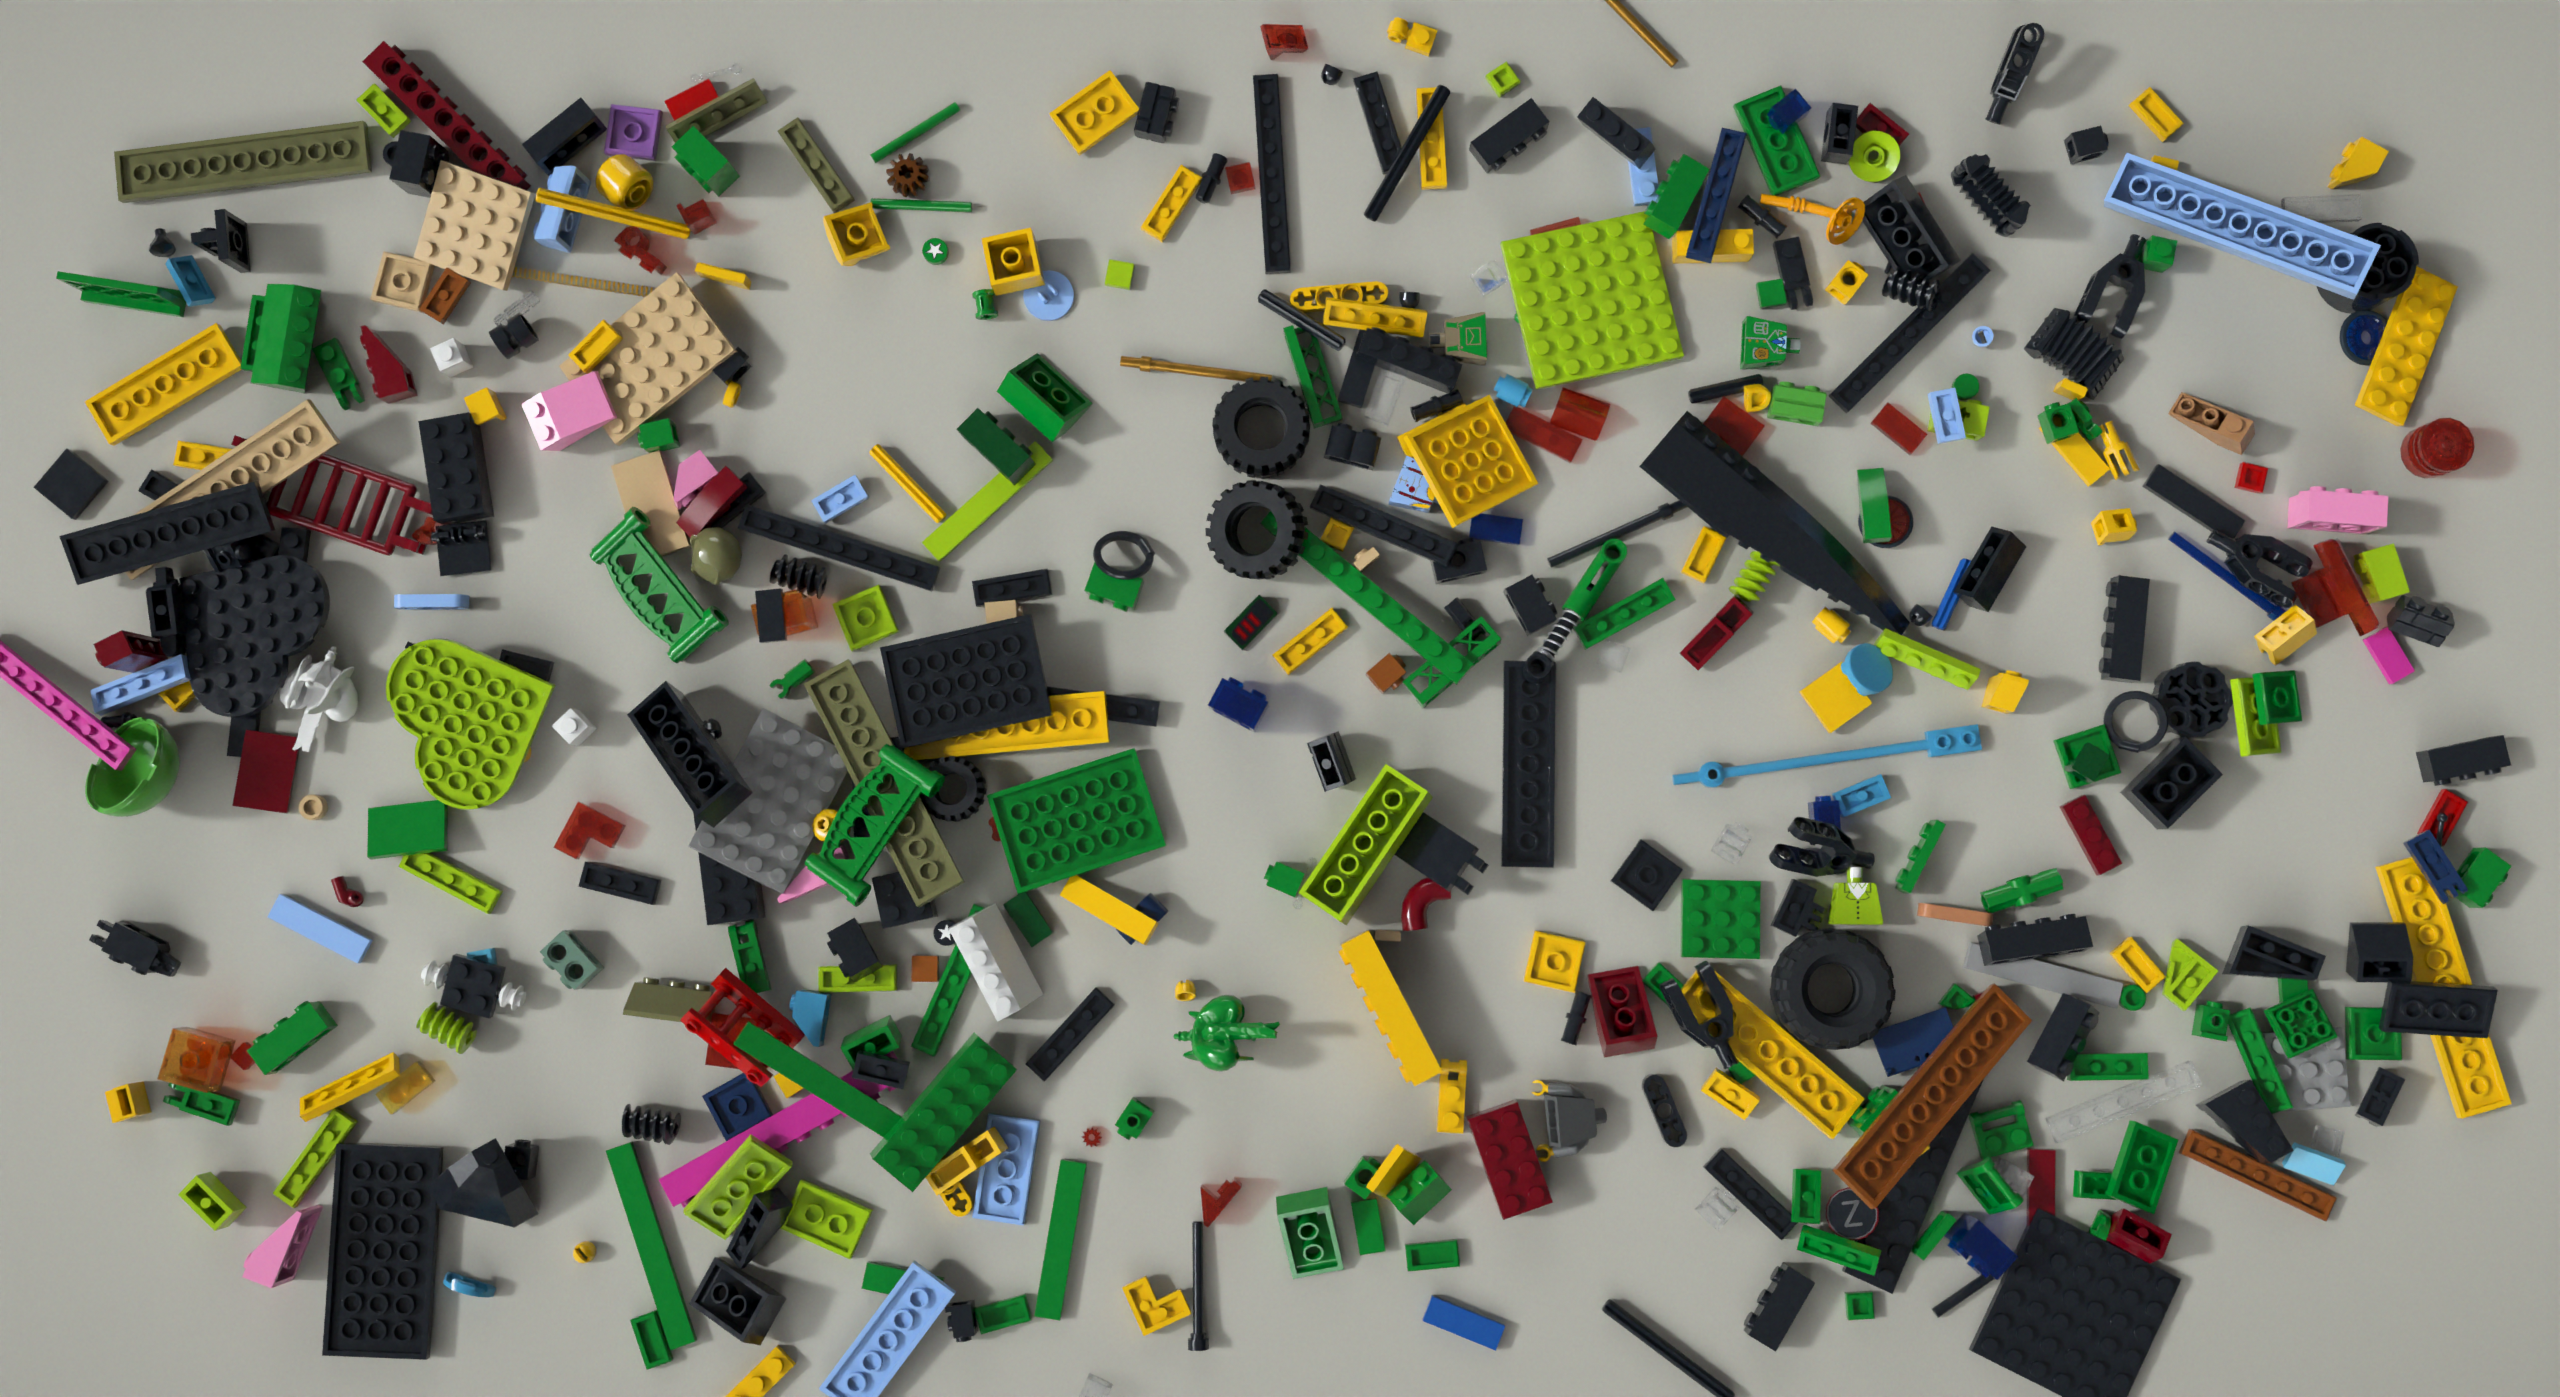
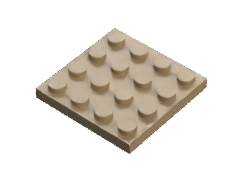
(474, 225)

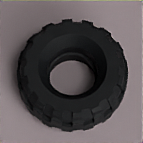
(1870, 998)

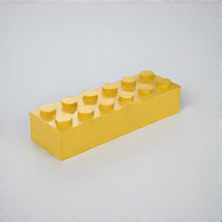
(1391, 1008)

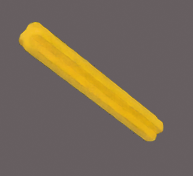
(908, 483)

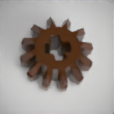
(917, 171)

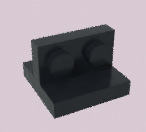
(227, 241)

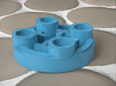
(1868, 669)

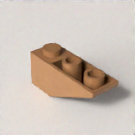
(2214, 423)

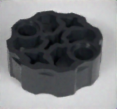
(2189, 681)

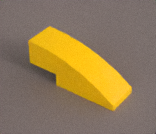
(966, 1160)

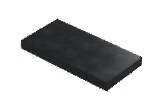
(2438, 1009)

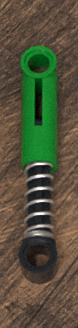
(1576, 608)

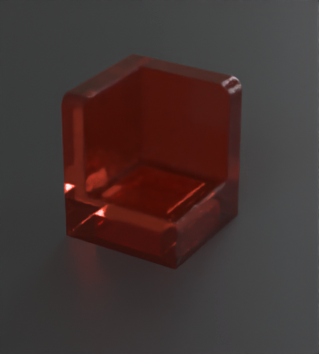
(697, 216)

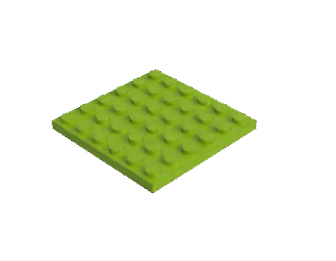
(1591, 300)

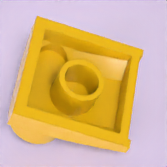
(855, 234)

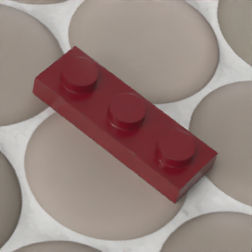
(2090, 835)

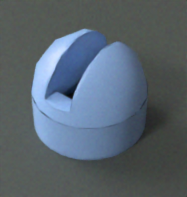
(1988, 335)

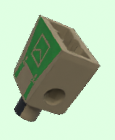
(1463, 338)

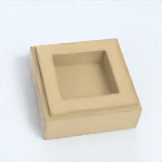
(1387, 935)

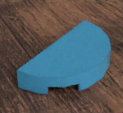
(468, 1286)

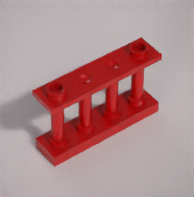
(747, 1003)

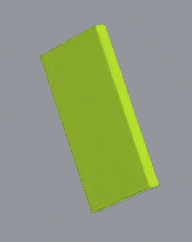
(729, 1192)

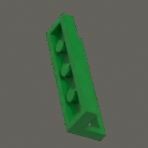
(1304, 379)
(1442, 683)

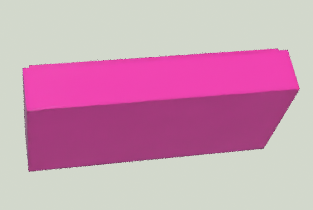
(2388, 655)

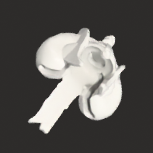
(320, 689)

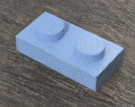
(1946, 415)
(840, 499)

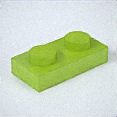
(383, 110)

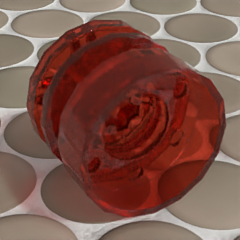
(2424, 452)

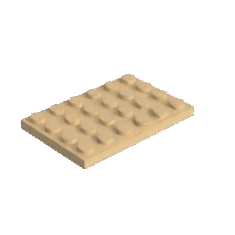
(663, 355)

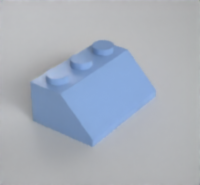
(558, 225)

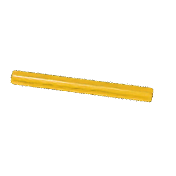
(612, 213)

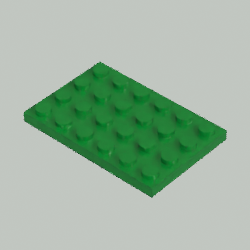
(1076, 820)

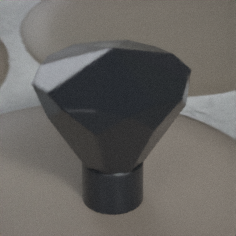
(161, 245)

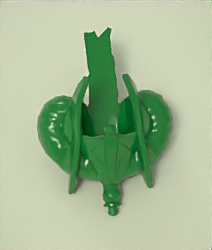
(1216, 1030)

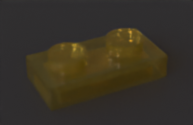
(405, 1087)

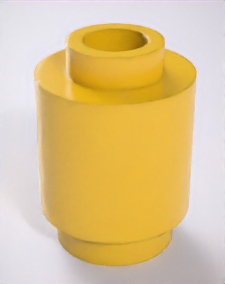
(1832, 625)

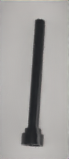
(1198, 1338)

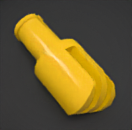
(2115, 446)

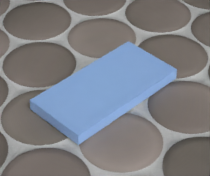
(1006, 1179)

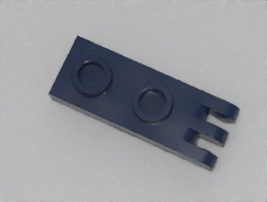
(2435, 866)

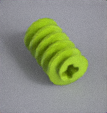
(1752, 578)
(446, 1028)

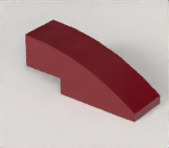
(711, 502)
(1716, 632)

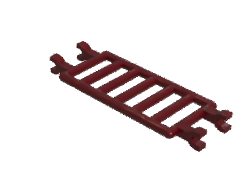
(363, 474)

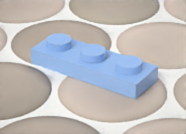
(1644, 180)

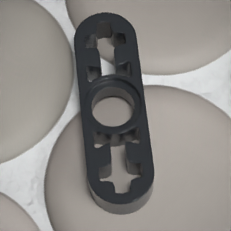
(1664, 1131)

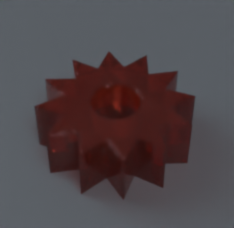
(1095, 1133)

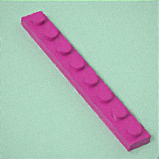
(64, 709)

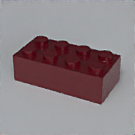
(1509, 1159)

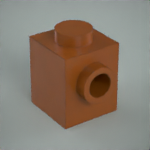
(1387, 673)

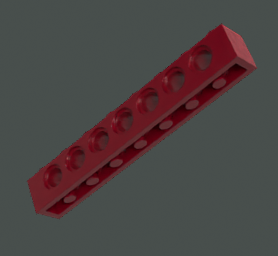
(386, 59)

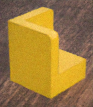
(484, 406)

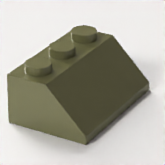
(665, 1001)

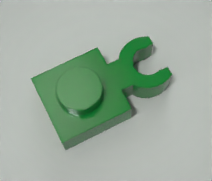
(2083, 419)

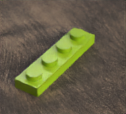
(1927, 659)

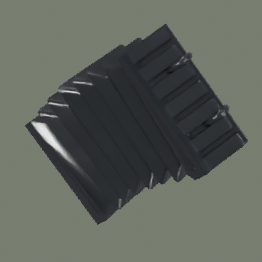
(1990, 194)
(2075, 350)

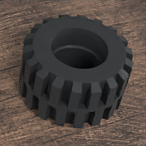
(972, 798)

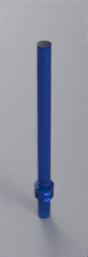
(2273, 611)

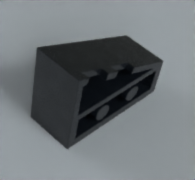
(2248, 1121)

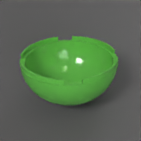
(145, 777)

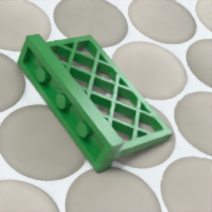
(126, 294)

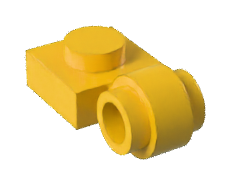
(1419, 38)

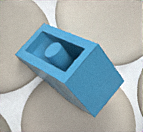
(811, 1014)

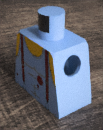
(1412, 489)

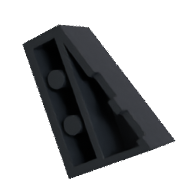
(2268, 956)

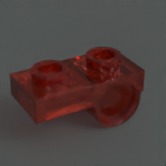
(639, 251)

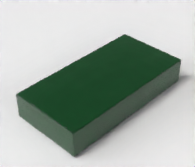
(1028, 918)

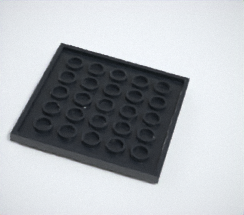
(2074, 1312)

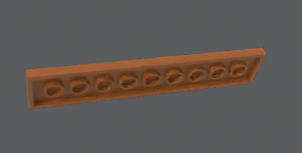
(1932, 1096)

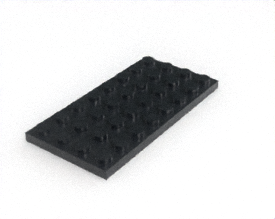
(382, 1251)

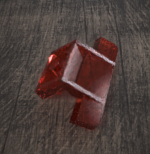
(2334, 591)

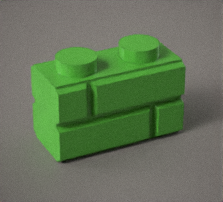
(1797, 404)

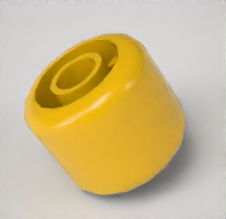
(624, 182)

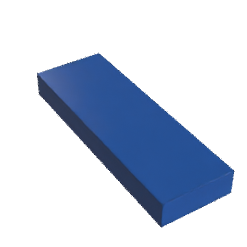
(1463, 1322)

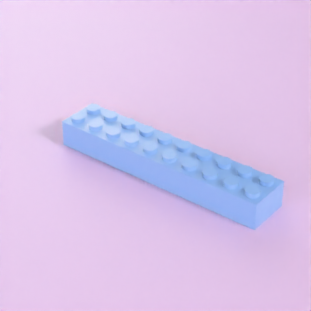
(2241, 226)

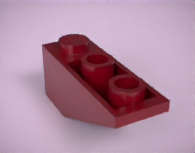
(390, 374)

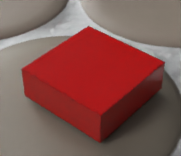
(2251, 477)

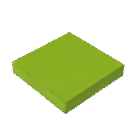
(865, 618)

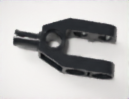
(2009, 77)
(2133, 284)
(2247, 572)
(1833, 857)
(1723, 1014)

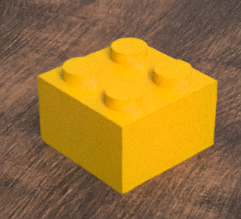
(1013, 261)

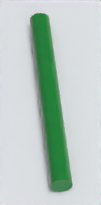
(915, 132)
(928, 205)

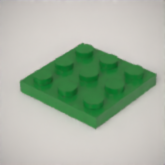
(1720, 919)

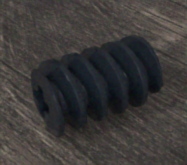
(1912, 290)
(799, 576)
(650, 1126)

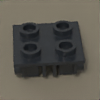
(462, 548)

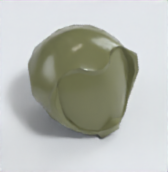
(715, 555)

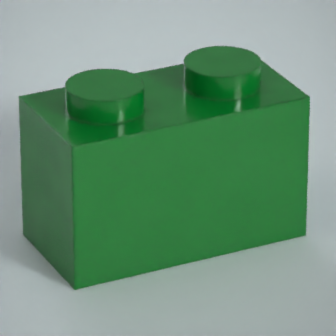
(1120, 592)
(2481, 874)
(875, 1038)
(1419, 1192)

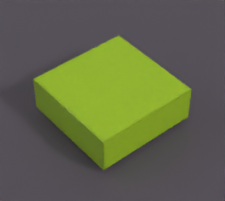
(1502, 79)
(1119, 274)

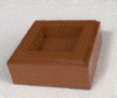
(925, 969)

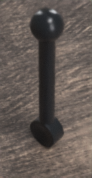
(2442, 818)

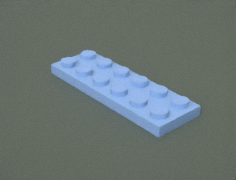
(889, 1335)

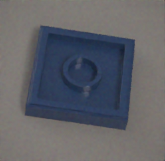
(737, 1106)

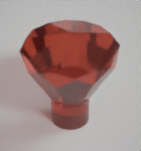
(423, 533)

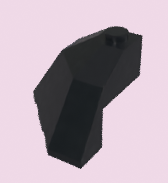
(484, 1188)

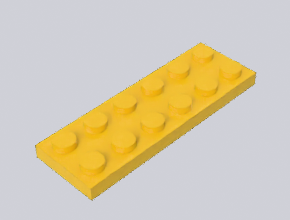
(2406, 347)
(164, 384)

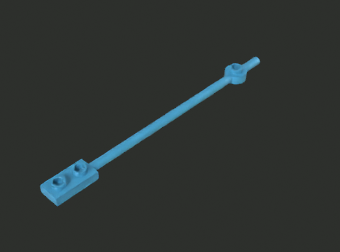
(1937, 744)

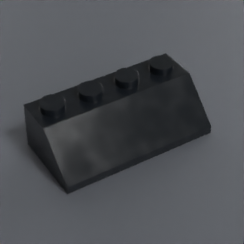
(1908, 230)

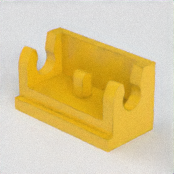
(2286, 634)

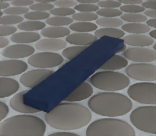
(1716, 195)

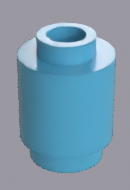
(1513, 390)

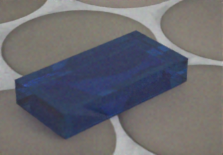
(1496, 529)

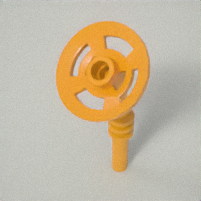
(1837, 216)

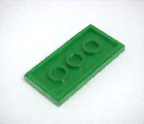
(1781, 157)

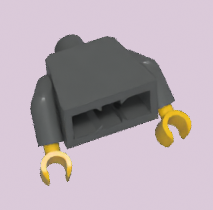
(1569, 1119)

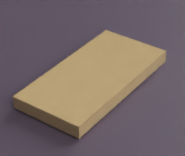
(647, 486)

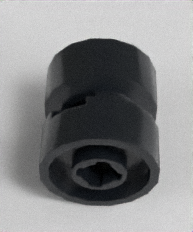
(513, 336)

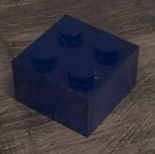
(1239, 704)
(1982, 1247)

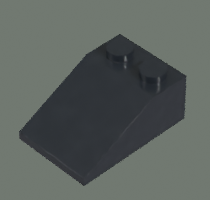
(737, 1302)

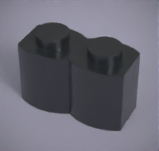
(1352, 447)

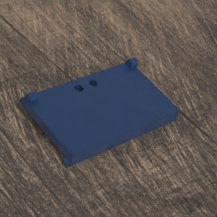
(1910, 1041)

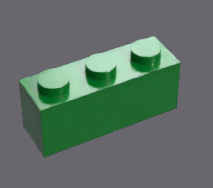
(1675, 196)
(291, 1037)

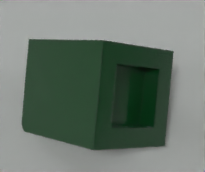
(2087, 763)

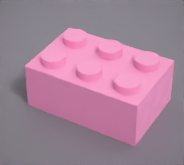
(2338, 511)

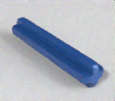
(1950, 598)

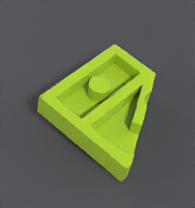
(2185, 975)

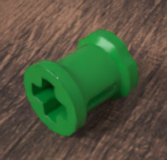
(985, 304)

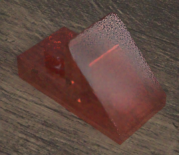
(1283, 39)
(1214, 1205)

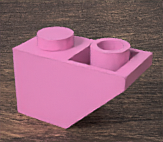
(691, 478)

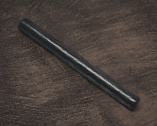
(1407, 153)
(1666, 1350)

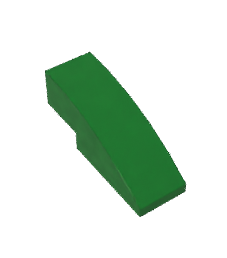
(1874, 505)

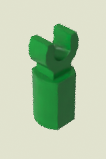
(793, 678)

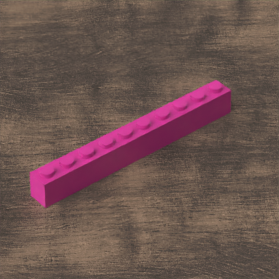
(775, 1131)

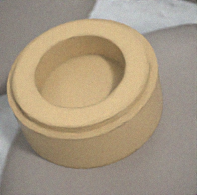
(313, 807)

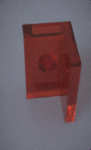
(1580, 414)

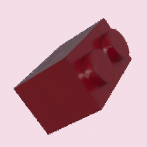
(2138, 1236)

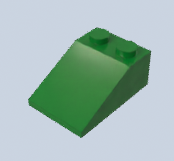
(1309, 1232)

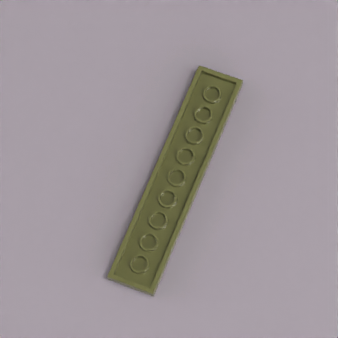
(242, 161)
(859, 737)

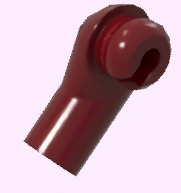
(344, 894)

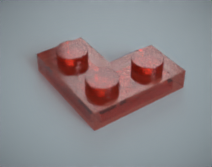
(587, 824)

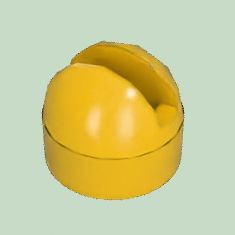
(1185, 991)
(587, 1248)

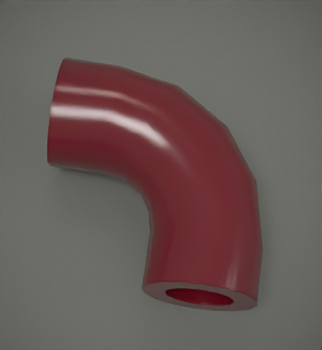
(1417, 902)

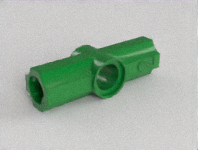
(2021, 890)

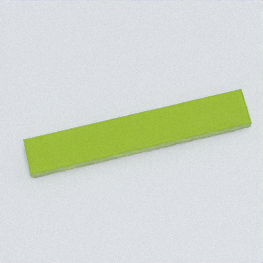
(981, 507)

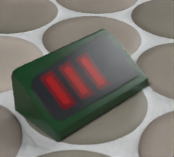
(1250, 622)

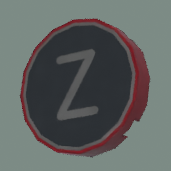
(1850, 1215)

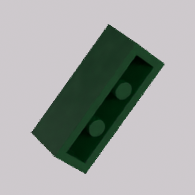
(997, 445)

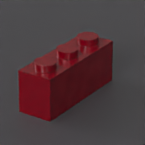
(129, 651)

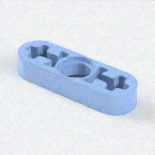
(431, 601)

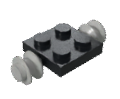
(473, 985)

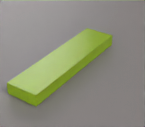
(452, 880)
(315, 1157)

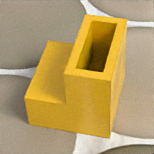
(128, 1101)

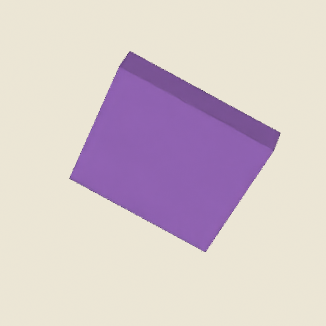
(633, 132)

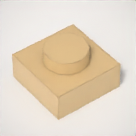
(1365, 559)

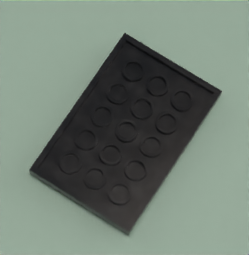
(966, 681)

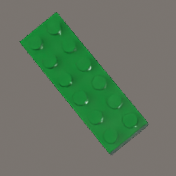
(943, 1112)

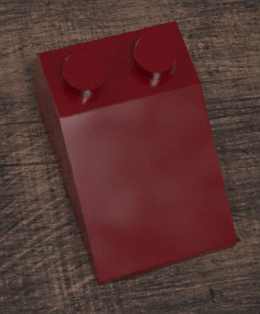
(1622, 1011)

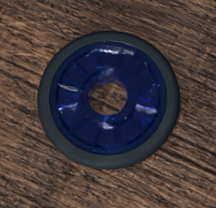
(2351, 333)

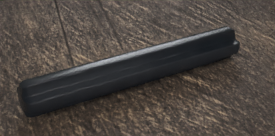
(1301, 320)

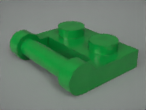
(2002, 1138)
(1985, 1191)

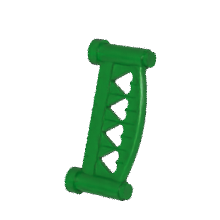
(696, 623)
(848, 874)

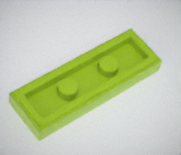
(832, 980)

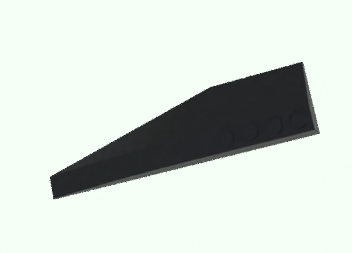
(1758, 513)

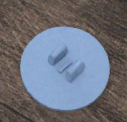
(1052, 299)

